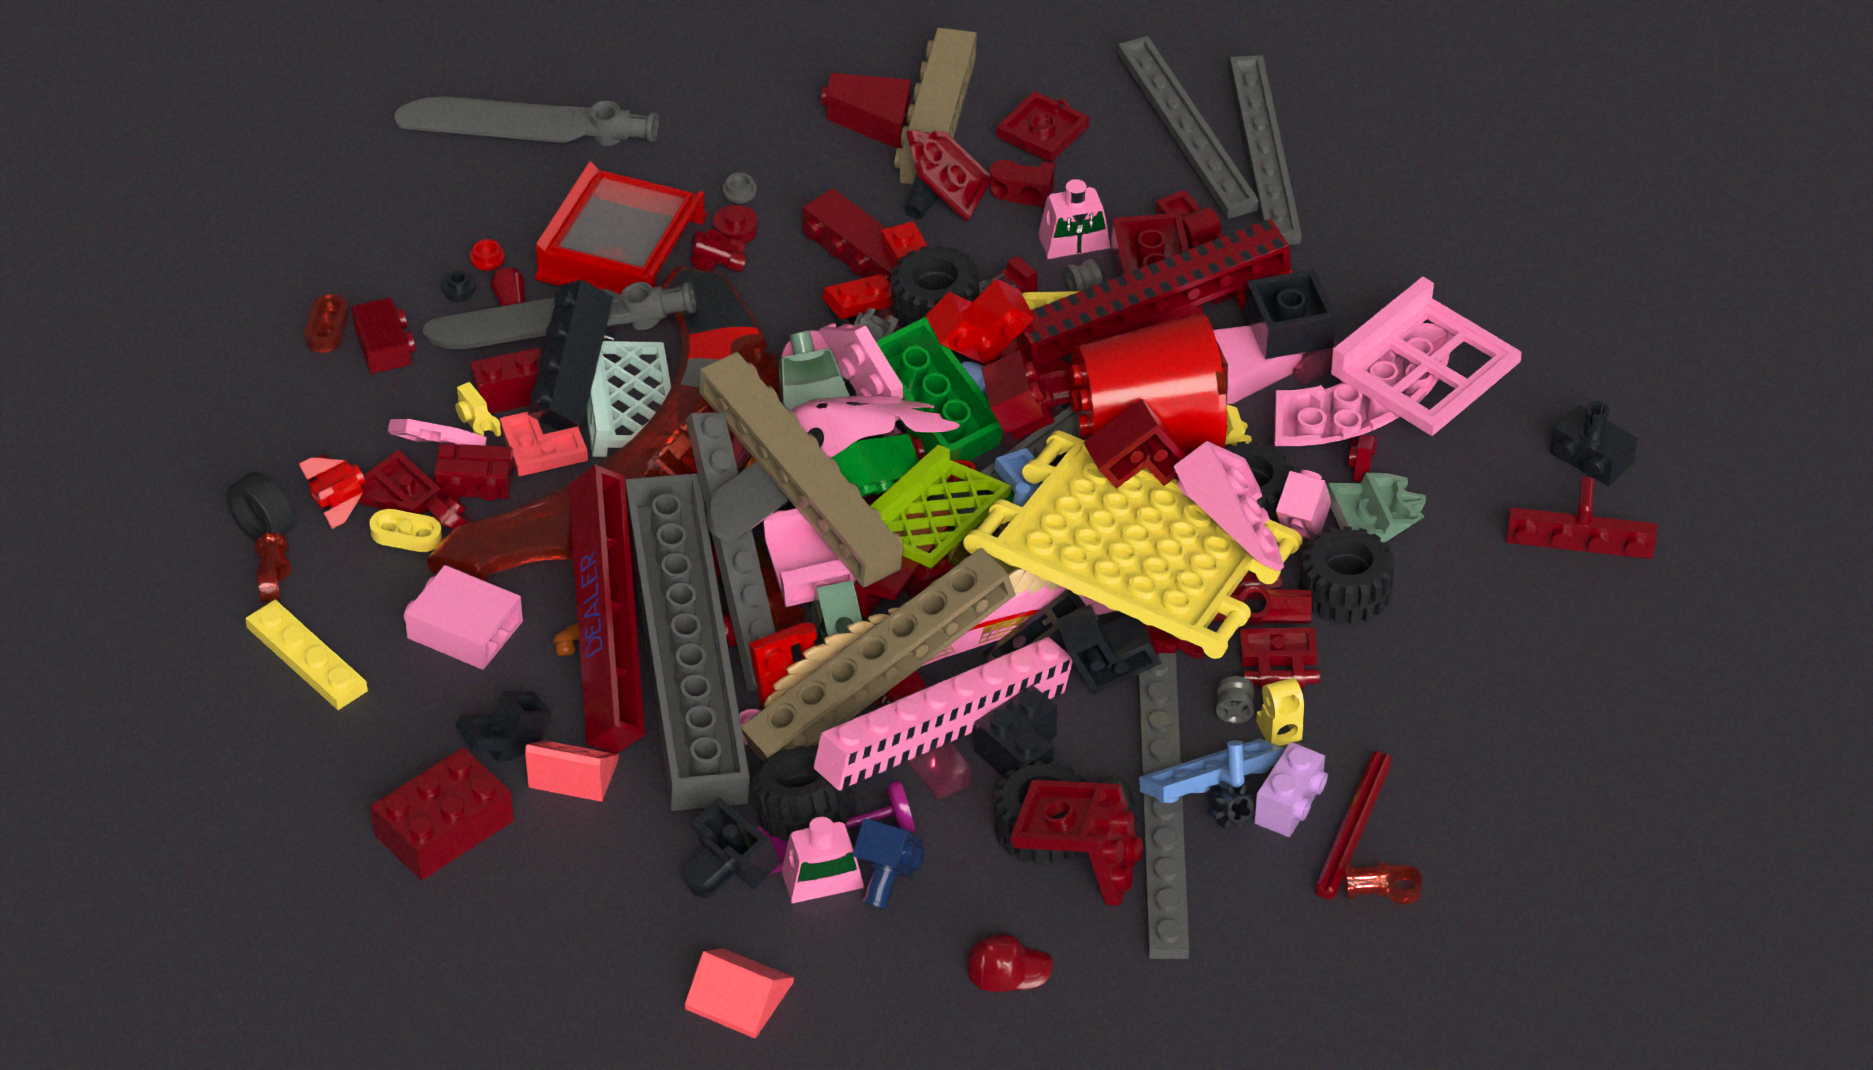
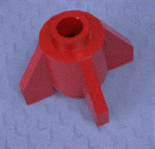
(334, 486)

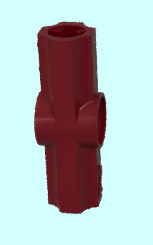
(1280, 605)

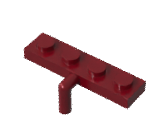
(1582, 529)

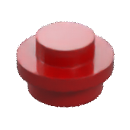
(487, 255)

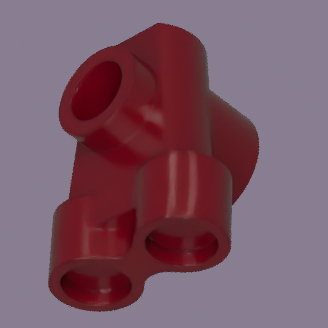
(714, 248)

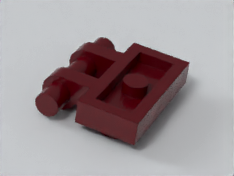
(1279, 648)

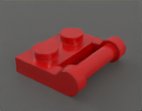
(774, 655)

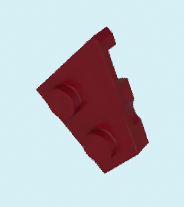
(398, 486)

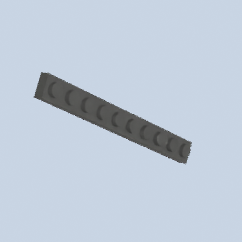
(1163, 821)

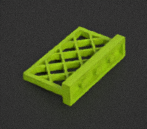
(929, 479)

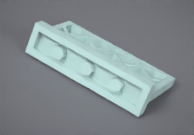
(599, 408)

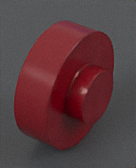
(736, 222)
(448, 510)

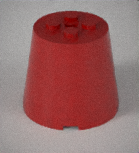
(1164, 365)

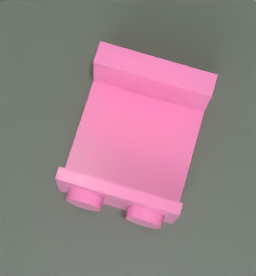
(800, 557)

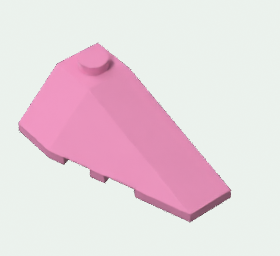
(1229, 495)

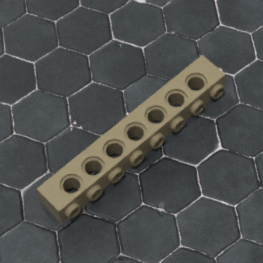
(882, 657)

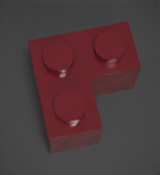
(1017, 395)
(1135, 442)

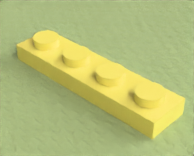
(306, 654)

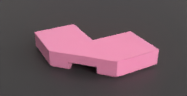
(429, 432)

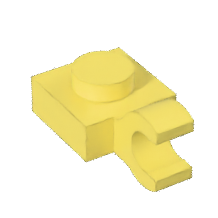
(473, 409)

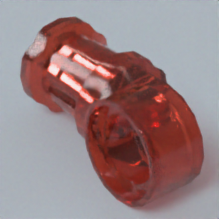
(273, 565)
(1381, 881)

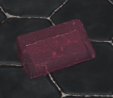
(942, 770)

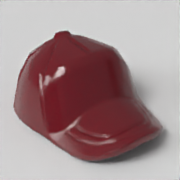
(1005, 965)

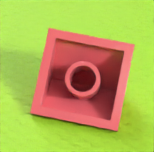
(569, 769)
(736, 991)

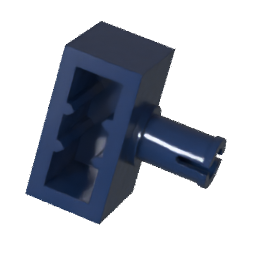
(889, 854)

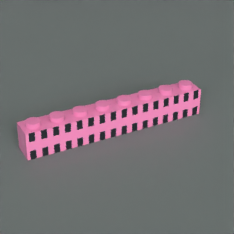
(936, 714)

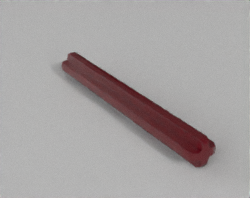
(1353, 825)

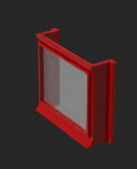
(614, 231)

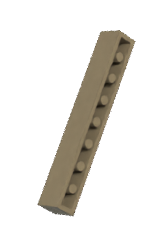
(802, 469)

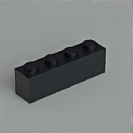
(570, 355)

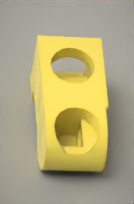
(1281, 707)

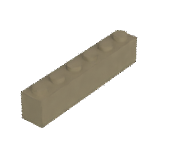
(940, 93)

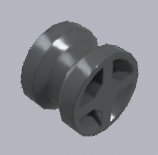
(1082, 277)
(1235, 699)

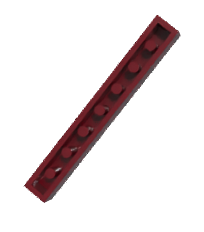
(1155, 291)

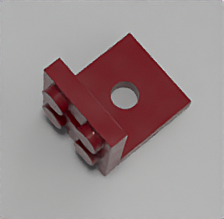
(1094, 824)

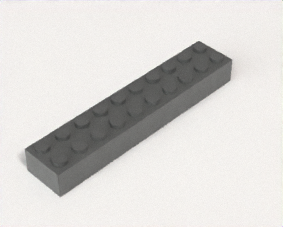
(686, 643)

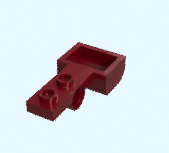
(1199, 224)

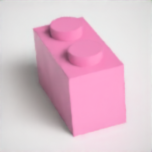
(1304, 503)

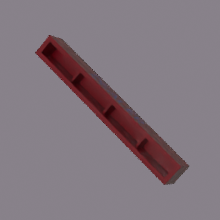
(606, 610)

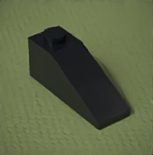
(1037, 627)

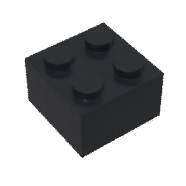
(1290, 314)

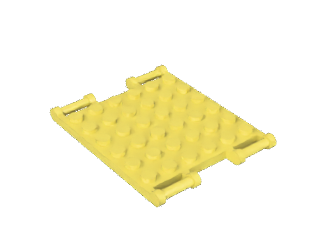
(1127, 546)

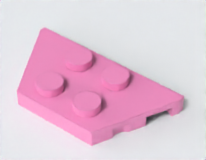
(862, 363)

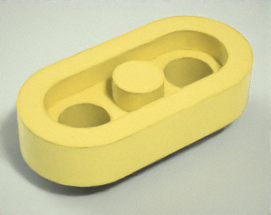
(405, 530)

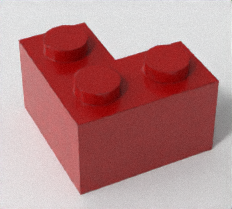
(982, 326)

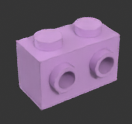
(1290, 789)

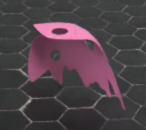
(847, 423)

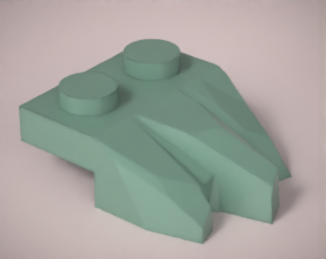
(1376, 504)

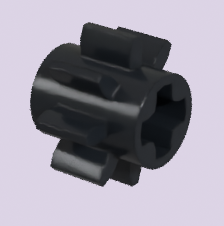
(1231, 805)

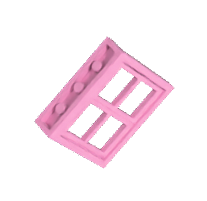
(1386, 332)

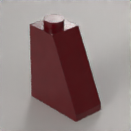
(868, 105)

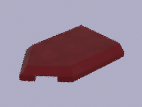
(948, 170)

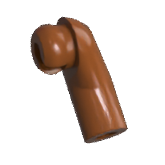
(565, 640)

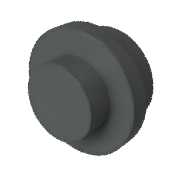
(739, 188)

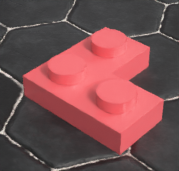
(539, 451)

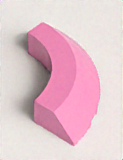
(1343, 412)

